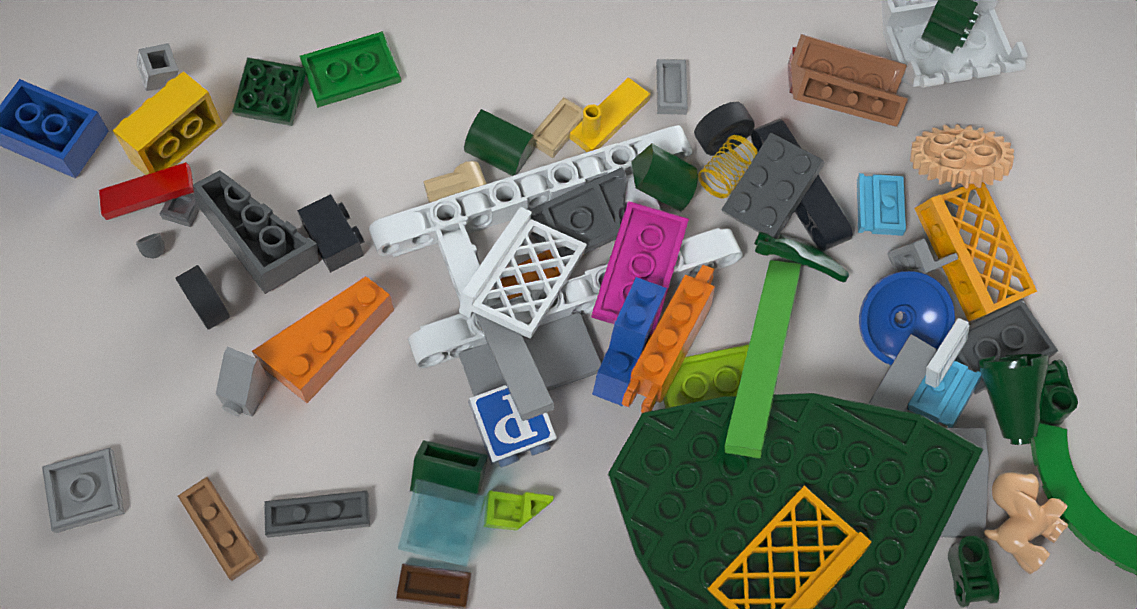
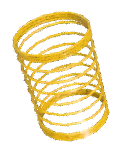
(719, 175)

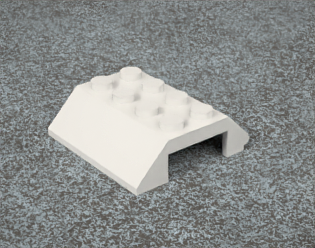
(982, 55)

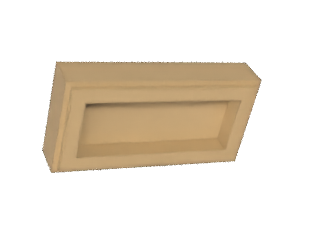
(556, 127)

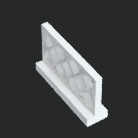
(496, 266)

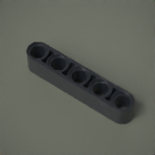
(818, 208)

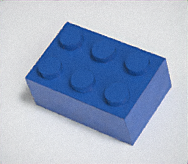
(49, 128)

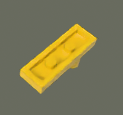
(609, 116)

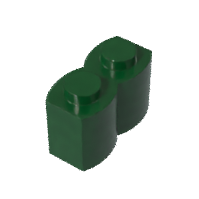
(948, 23)

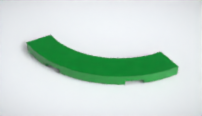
(1082, 515)

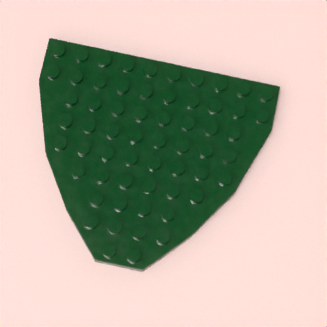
(700, 507)

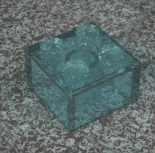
(442, 522)

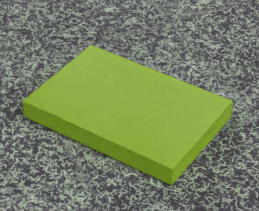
(707, 377)

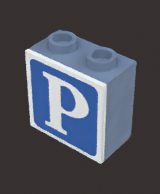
(504, 431)

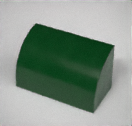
(499, 143)
(665, 177)
(449, 466)

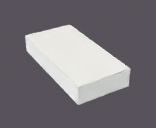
(947, 353)

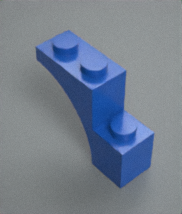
(628, 340)

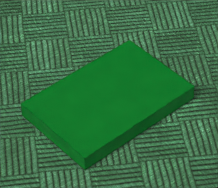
(350, 69)

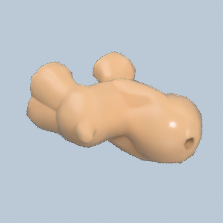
(1027, 520)

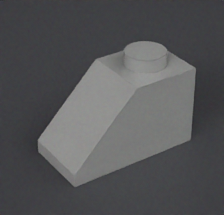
(241, 383)

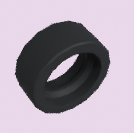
(721, 124)
(203, 297)

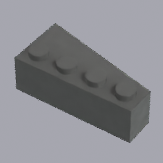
(259, 239)

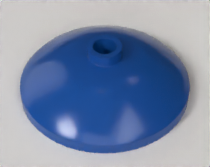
(925, 311)

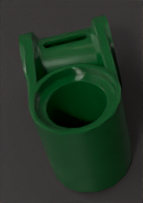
(1060, 391)
(973, 574)

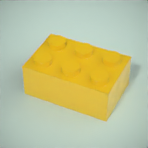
(168, 125)

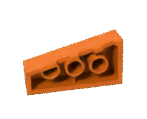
(324, 340)

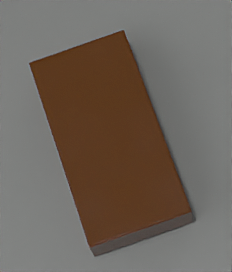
(434, 586)

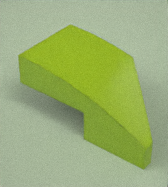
(513, 510)

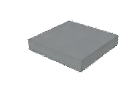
(82, 490)

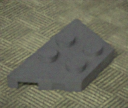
(586, 213)

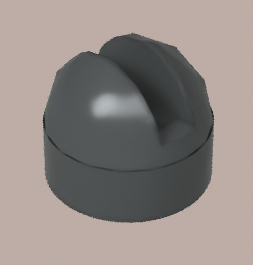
(151, 245)

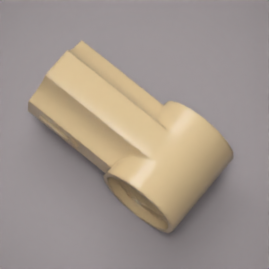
(465, 177)

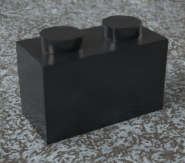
(329, 228)

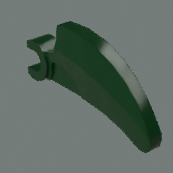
(800, 252)

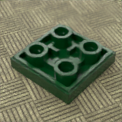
(269, 91)

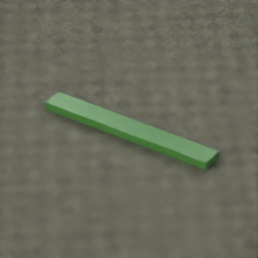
(763, 361)

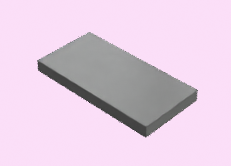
(559, 349)

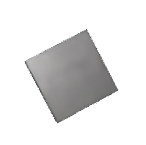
(181, 210)

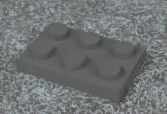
(773, 186)

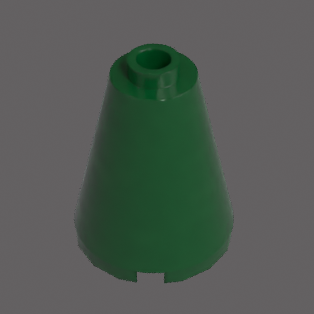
(1016, 393)

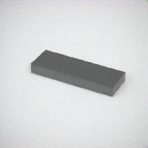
(317, 514)

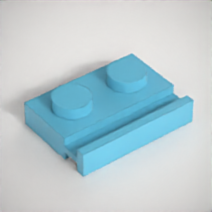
(881, 204)
(947, 400)

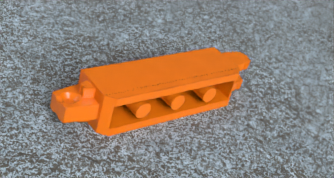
(671, 340)

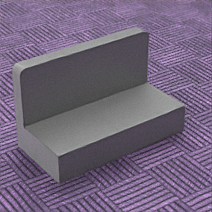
(917, 258)

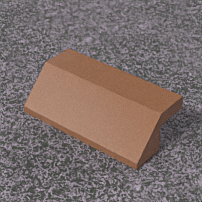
(847, 80)

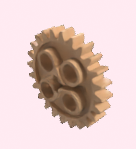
(962, 156)

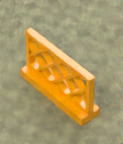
(962, 273)
(818, 582)

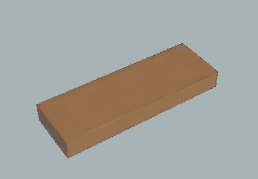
(219, 528)

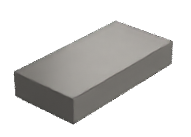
(671, 86)

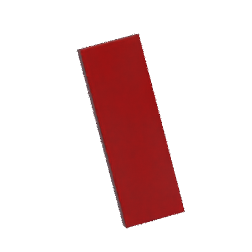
(146, 191)

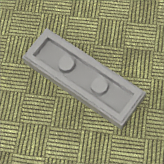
(904, 375)

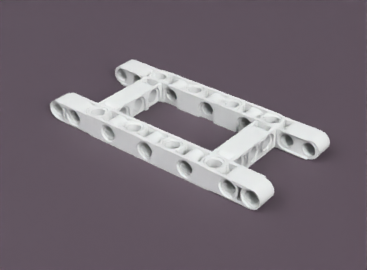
(482, 209)

